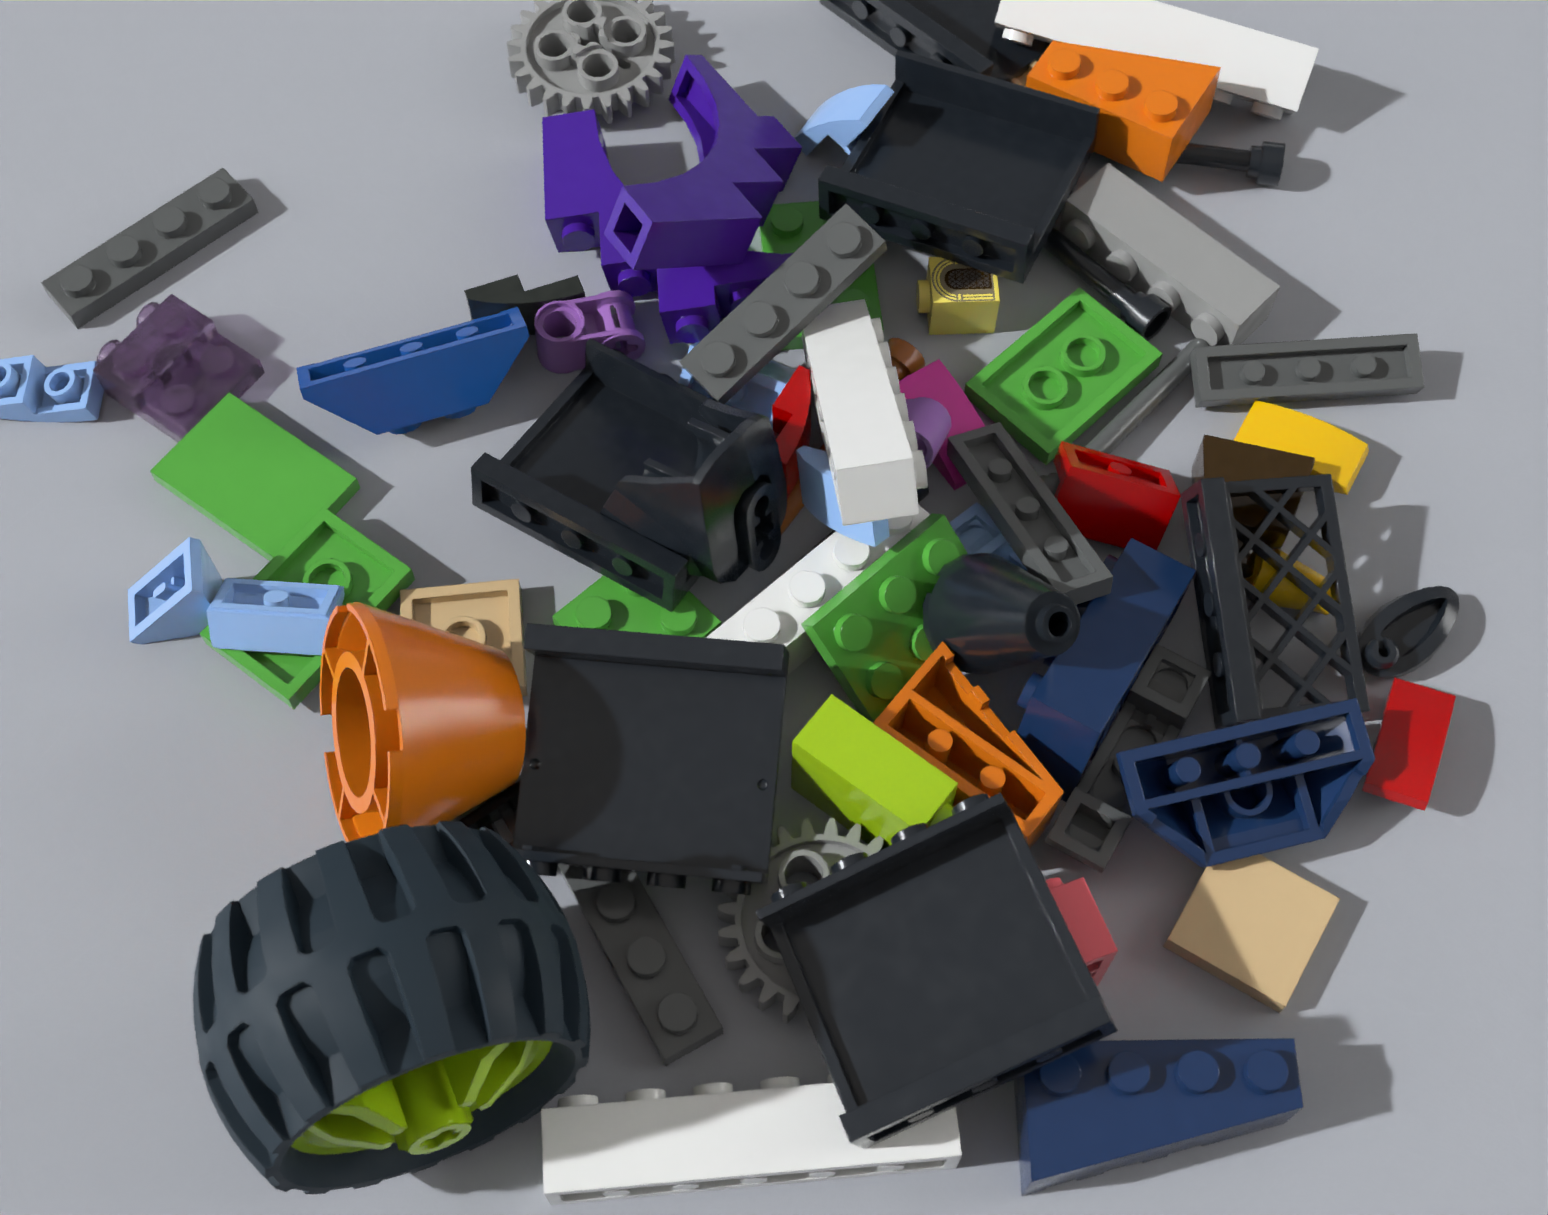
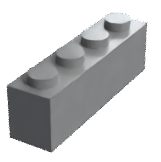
(1168, 256)

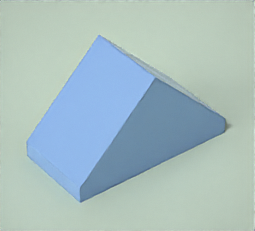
(173, 595)

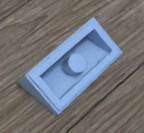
(272, 615)

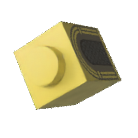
(958, 298)

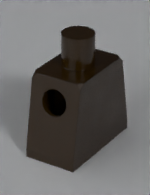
(1246, 461)

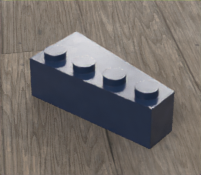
(1089, 683)

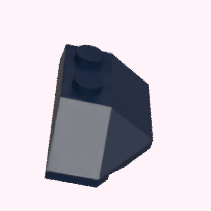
(1250, 783)

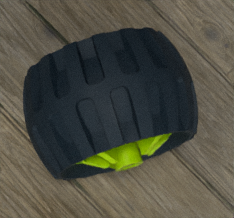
(388, 1006)

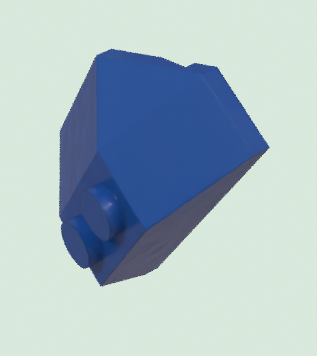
(418, 376)

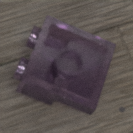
(174, 367)

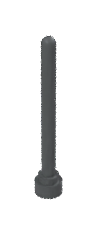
(1138, 407)

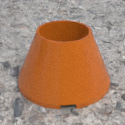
(416, 721)

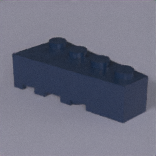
(1148, 1100)

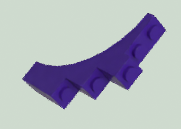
(719, 203)
(578, 205)

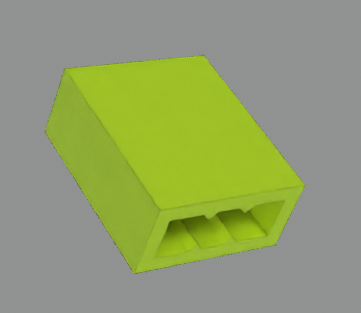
(866, 775)

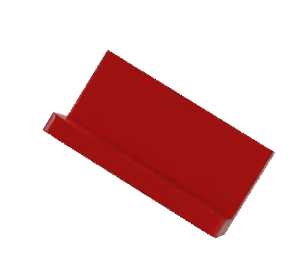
(1114, 496)

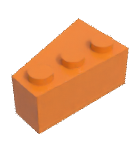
(1144, 101)
(961, 736)

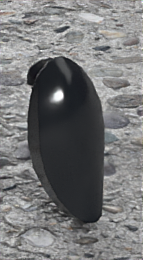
(1407, 631)

